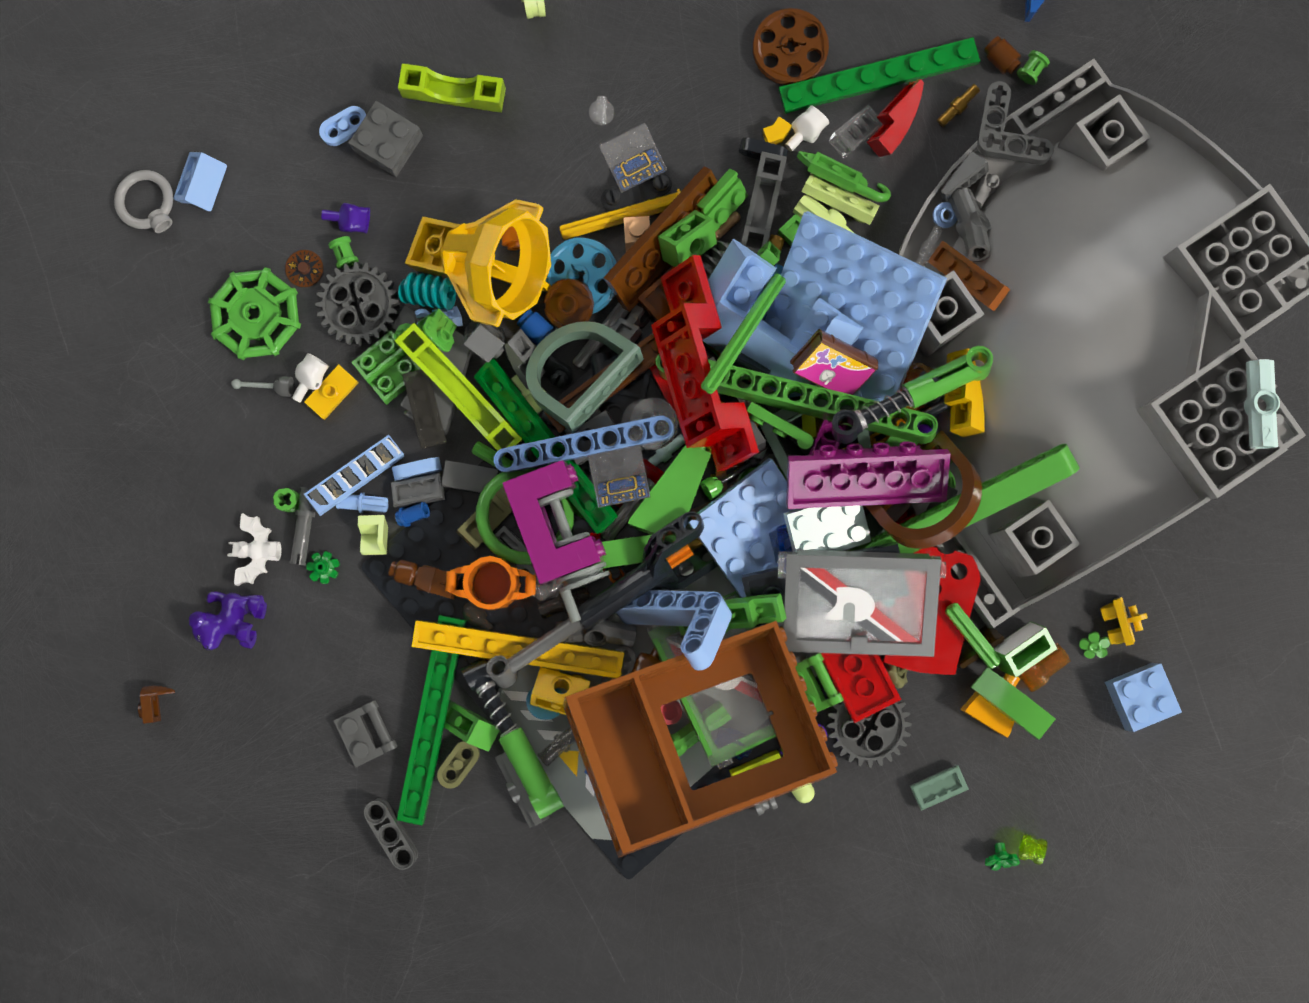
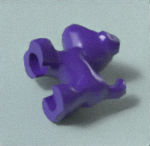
(211, 628)

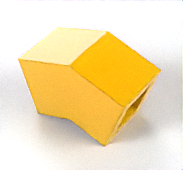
(777, 132)

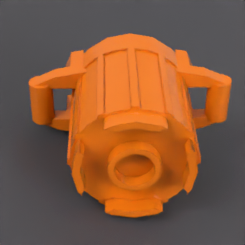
(490, 583)

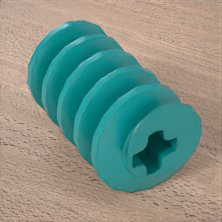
(427, 291)

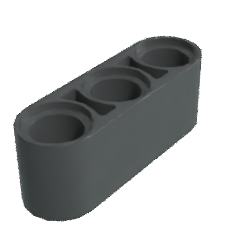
(391, 847)

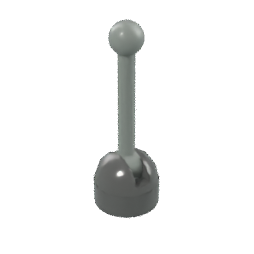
(282, 386)

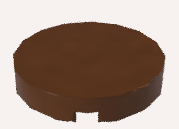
(568, 302)

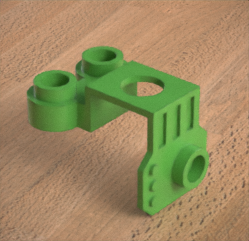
(436, 328)

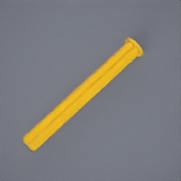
(616, 216)

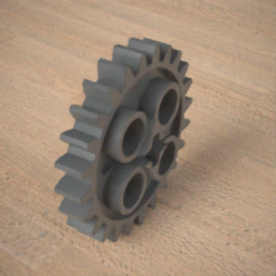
(336, 311)
(889, 736)

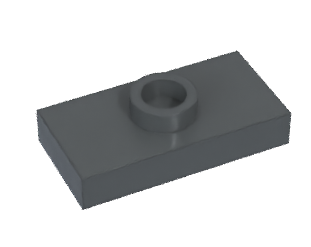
(417, 490)

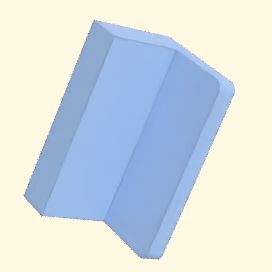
(200, 181)

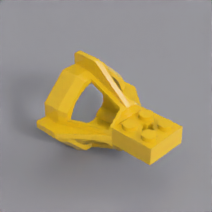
(468, 259)

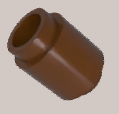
(1003, 55)

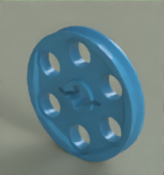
(585, 264)

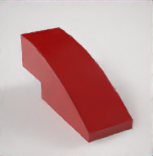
(896, 119)

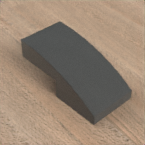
(519, 351)

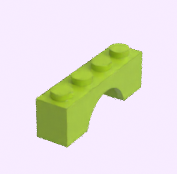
(476, 92)

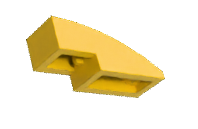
(965, 404)

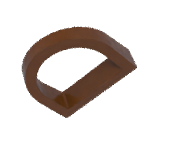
(955, 521)

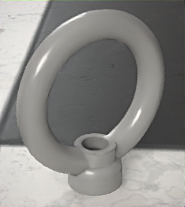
(158, 218)

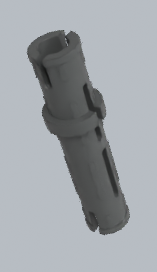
(302, 529)

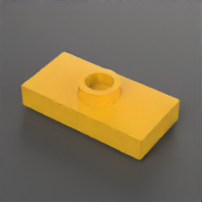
(331, 392)

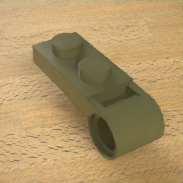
(498, 511)

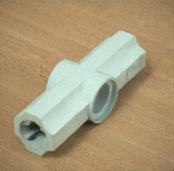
(1261, 385)

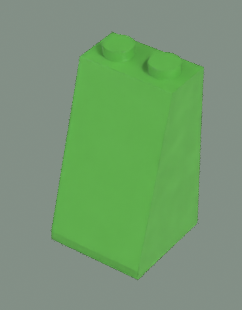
(672, 493)

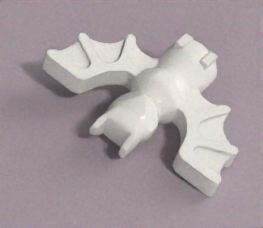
(258, 550)

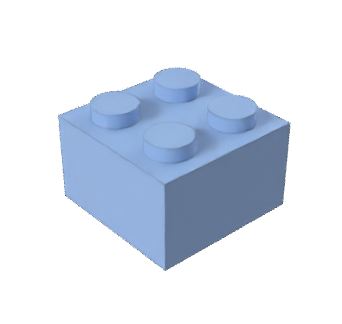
(1143, 697)

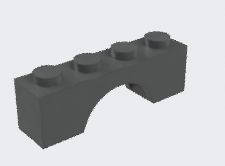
(763, 201)

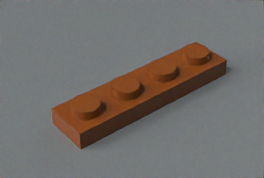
(975, 279)

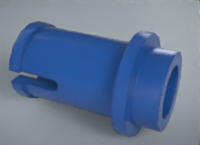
(405, 516)

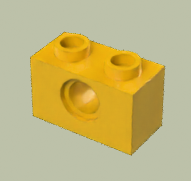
(547, 681)

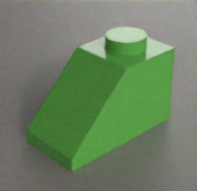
(470, 726)

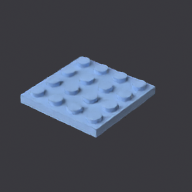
(740, 523)

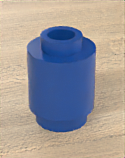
(535, 326)

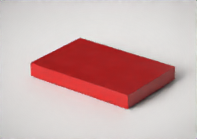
(861, 682)

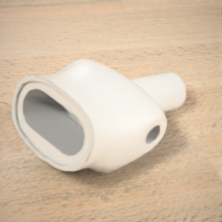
(807, 127)
(309, 374)

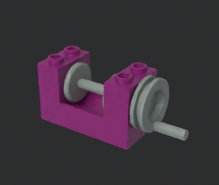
(569, 561)

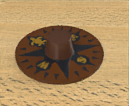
(304, 268)

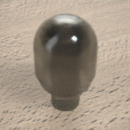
(476, 616)

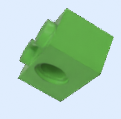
(687, 237)

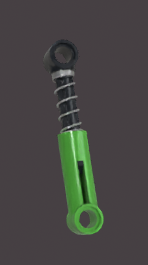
(915, 393)
(514, 742)

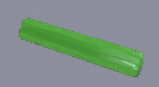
(973, 635)

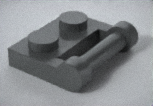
(358, 738)

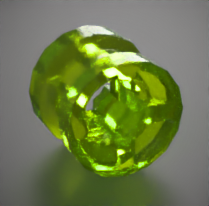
(1032, 849)

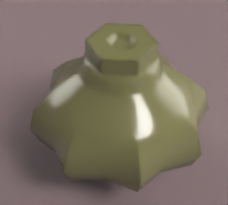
(897, 675)

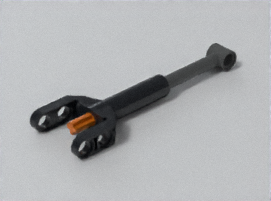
(659, 567)

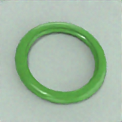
(483, 523)

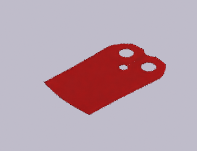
(948, 638)

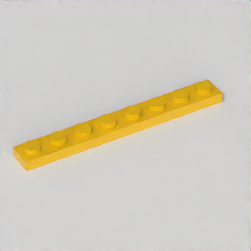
(491, 644)

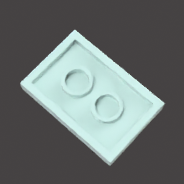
(827, 528)

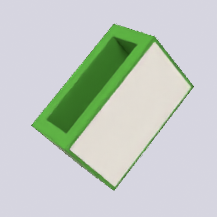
(1024, 649)

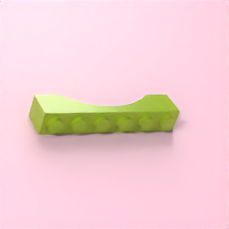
(457, 388)

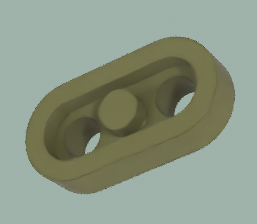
(459, 764)

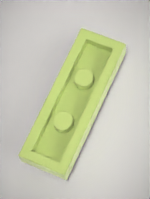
(840, 200)

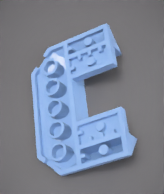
(735, 288)

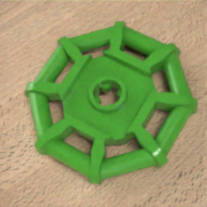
(239, 316)

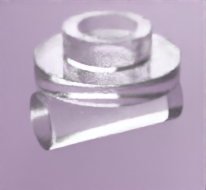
(601, 111)

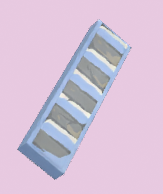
(354, 475)

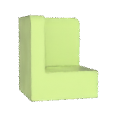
(373, 534)

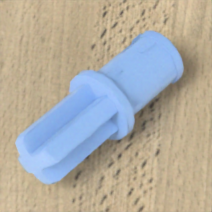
(364, 503)

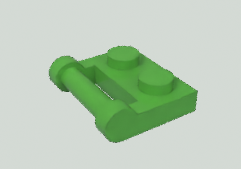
(813, 690)

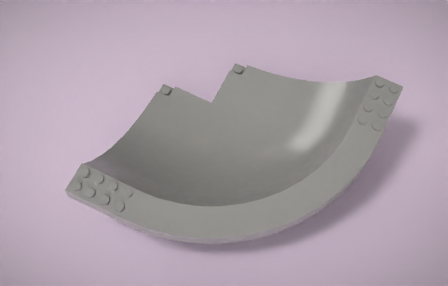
(1120, 334)

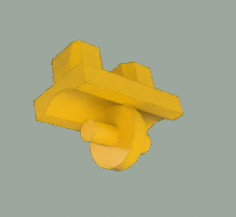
(1124, 632)

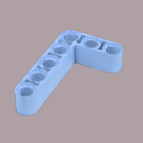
(700, 610)

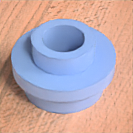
(938, 215)

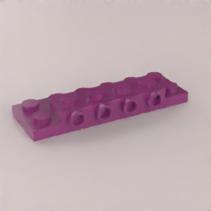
(867, 476)

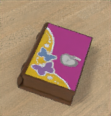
(833, 363)

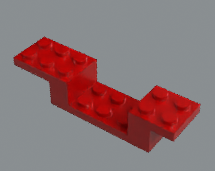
(686, 365)

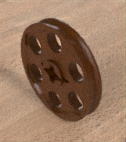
(796, 35)

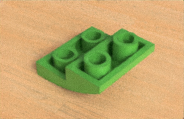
(383, 367)

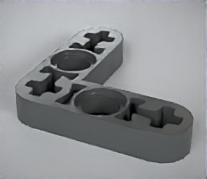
(997, 133)

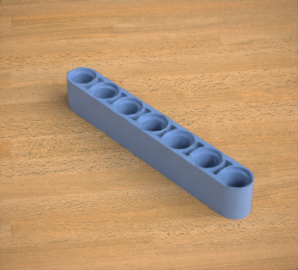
(571, 442)

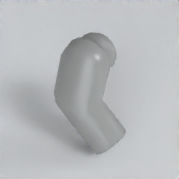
(984, 188)

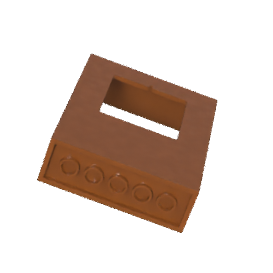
(635, 759)

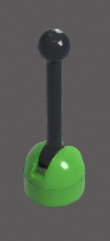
(713, 486)

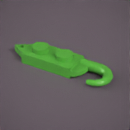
(842, 176)

